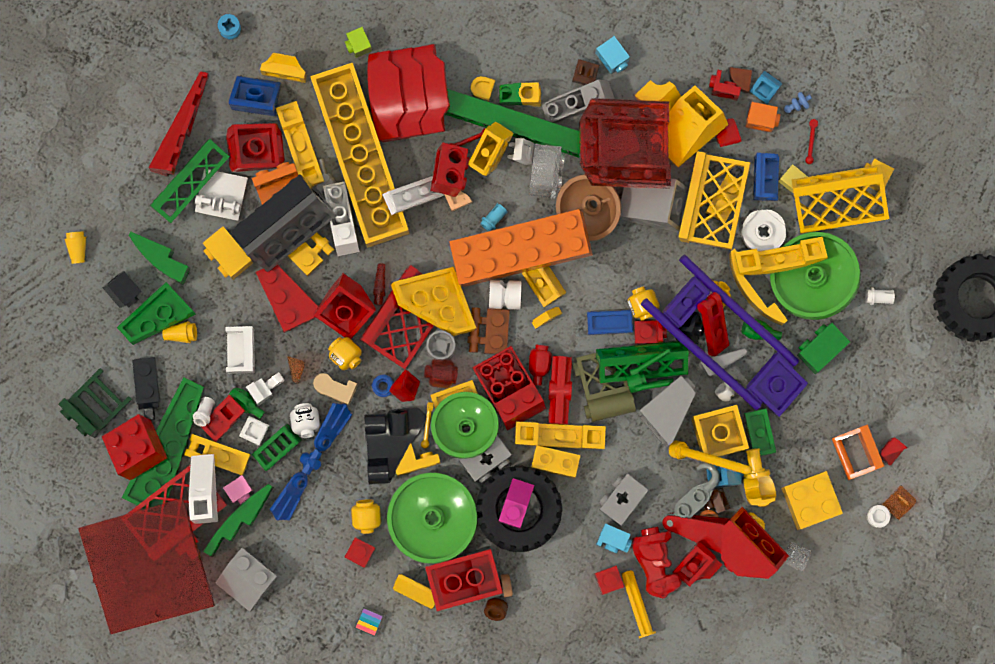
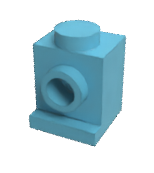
(614, 539)

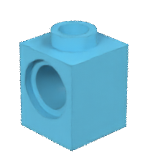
(613, 55)

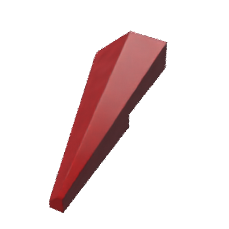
(168, 154)

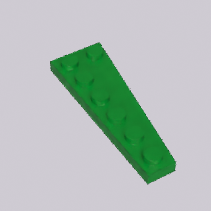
(173, 435)

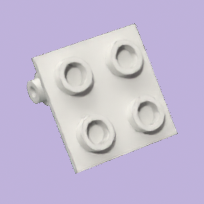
(221, 195)

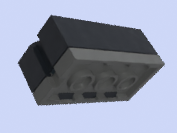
(283, 223)

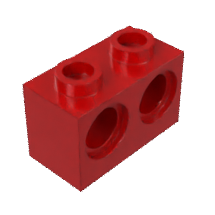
(446, 168)

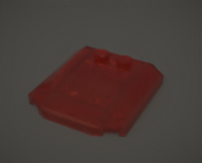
(625, 143)

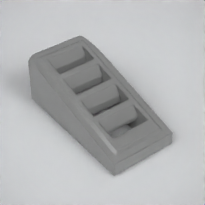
(724, 361)

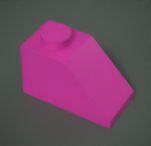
(516, 503)

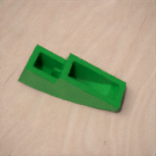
(160, 258)

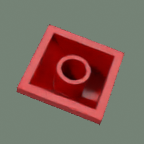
(345, 307)

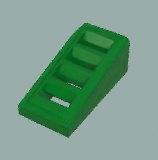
(295, 439)

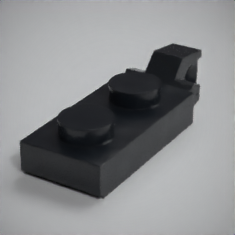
(146, 385)

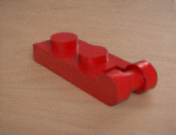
(714, 324)

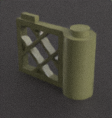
(606, 403)

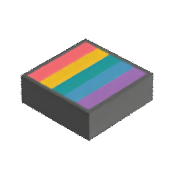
(369, 621)

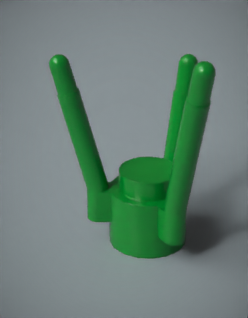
(638, 382)

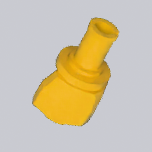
(758, 484)

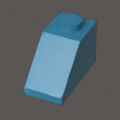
(727, 477)

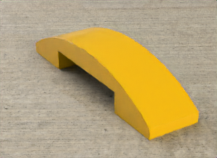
(299, 143)
(781, 259)
(772, 312)
(560, 435)

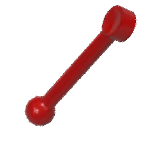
(813, 124)
(469, 139)

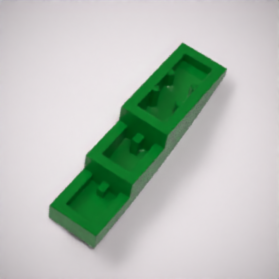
(245, 513)

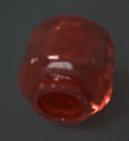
(441, 373)

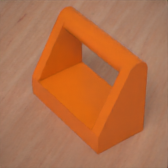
(869, 447)

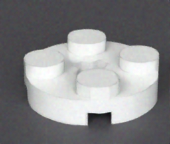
(763, 218)

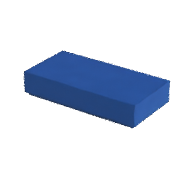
(609, 322)

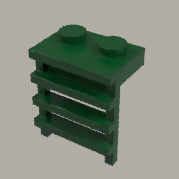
(88, 421)

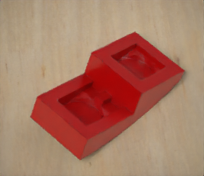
(223, 418)

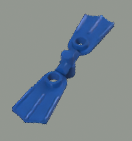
(290, 496)

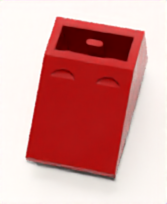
(509, 388)

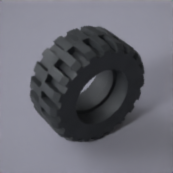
(948, 303)
(512, 539)

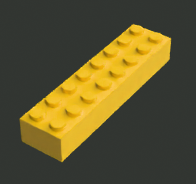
(358, 153)

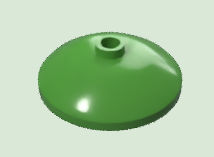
(460, 411)

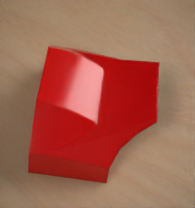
(697, 564)

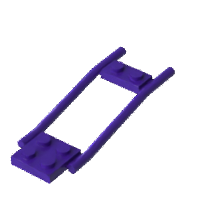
(773, 385)

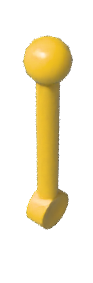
(425, 443)

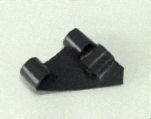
(388, 439)

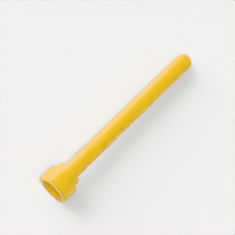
(680, 450)

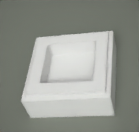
(254, 430)

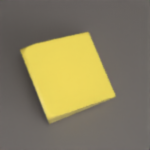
(792, 173)

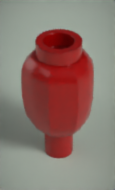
(539, 363)

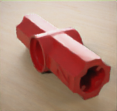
(560, 390)

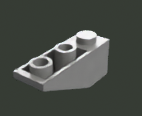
(576, 101)

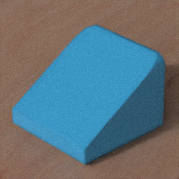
(765, 87)

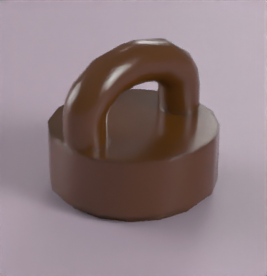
(496, 609)

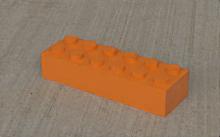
(521, 248)

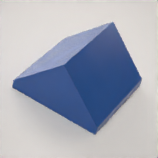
(255, 96)

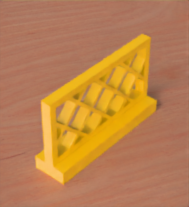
(840, 181)
(695, 196)

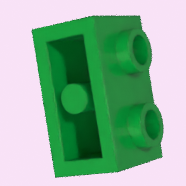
(822, 348)

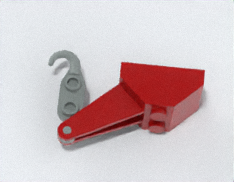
(739, 539)

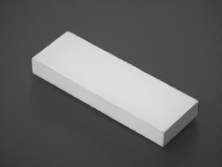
(410, 196)

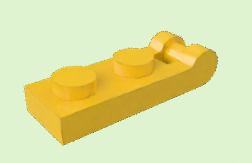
(224, 456)

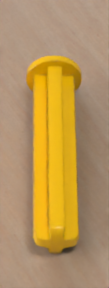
(637, 604)

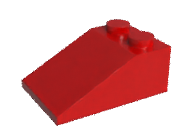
(464, 580)

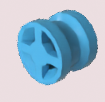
(229, 32)

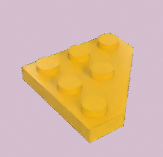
(437, 300)

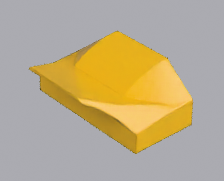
(283, 67)

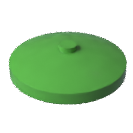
(822, 287)
(432, 518)

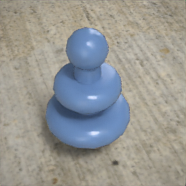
(796, 104)

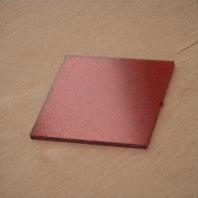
(146, 566)

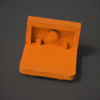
(270, 182)

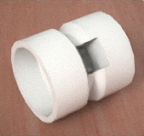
(505, 294)

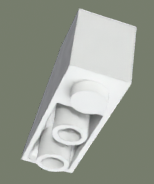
(342, 225)
(202, 490)

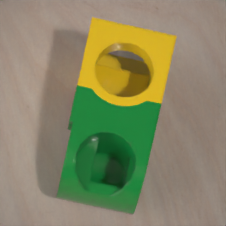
(520, 94)

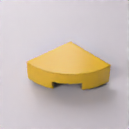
(546, 317)

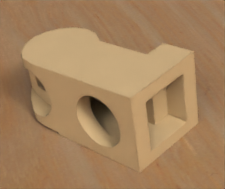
(326, 386)

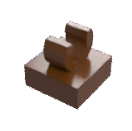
(585, 72)
(718, 501)

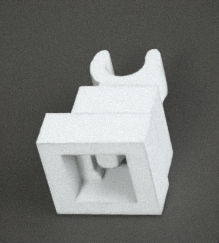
(261, 391)

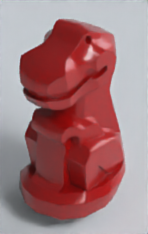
(652, 555)

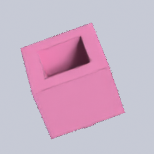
(238, 490)

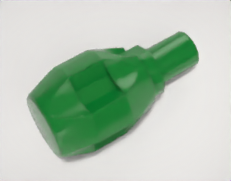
(750, 333)
(246, 402)

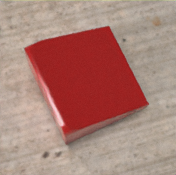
(729, 135)
(405, 387)

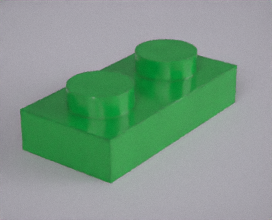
(760, 431)

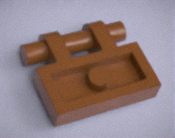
(496, 331)

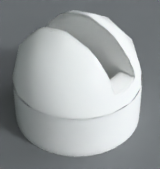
(724, 392)

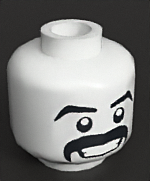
(305, 420)

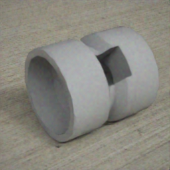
(441, 345)

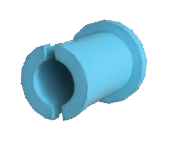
(492, 219)

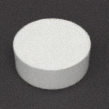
(878, 516)

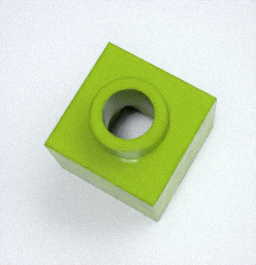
(358, 42)

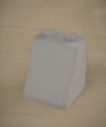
(655, 206)
(668, 409)

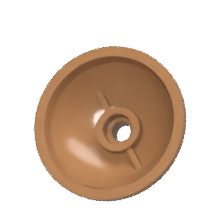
(578, 194)

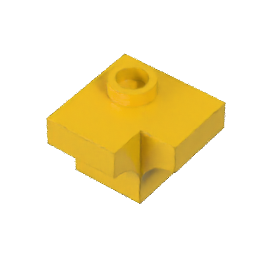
(654, 92)

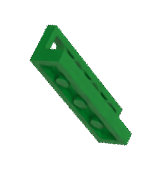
(181, 177)
(640, 354)

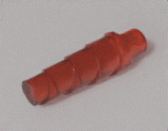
(379, 285)

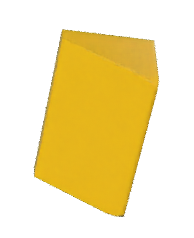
(544, 285)
(414, 591)

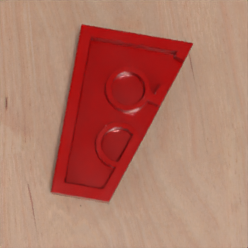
(287, 299)

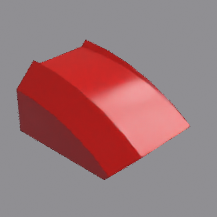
(254, 147)

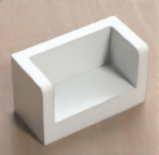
(240, 350)

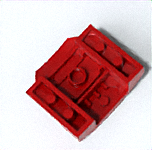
(407, 93)

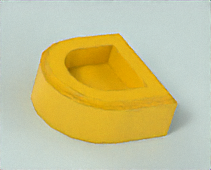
(482, 88)

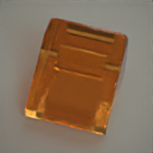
(296, 369)
(899, 502)

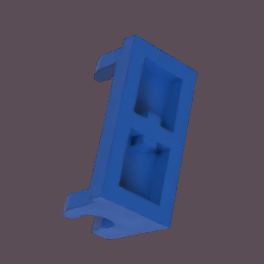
(766, 177)

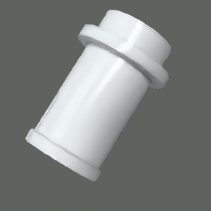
(879, 296)
(203, 413)

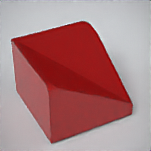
(891, 450)

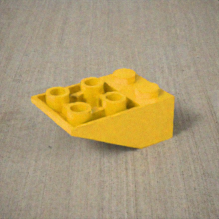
(692, 125)

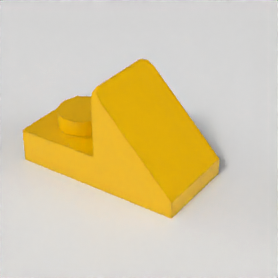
(410, 464)

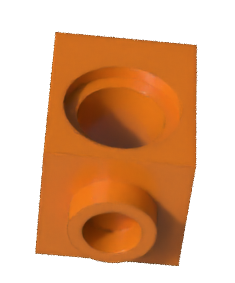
(762, 117)

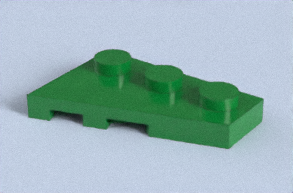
(155, 315)

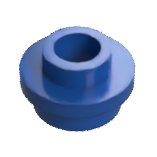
(376, 382)

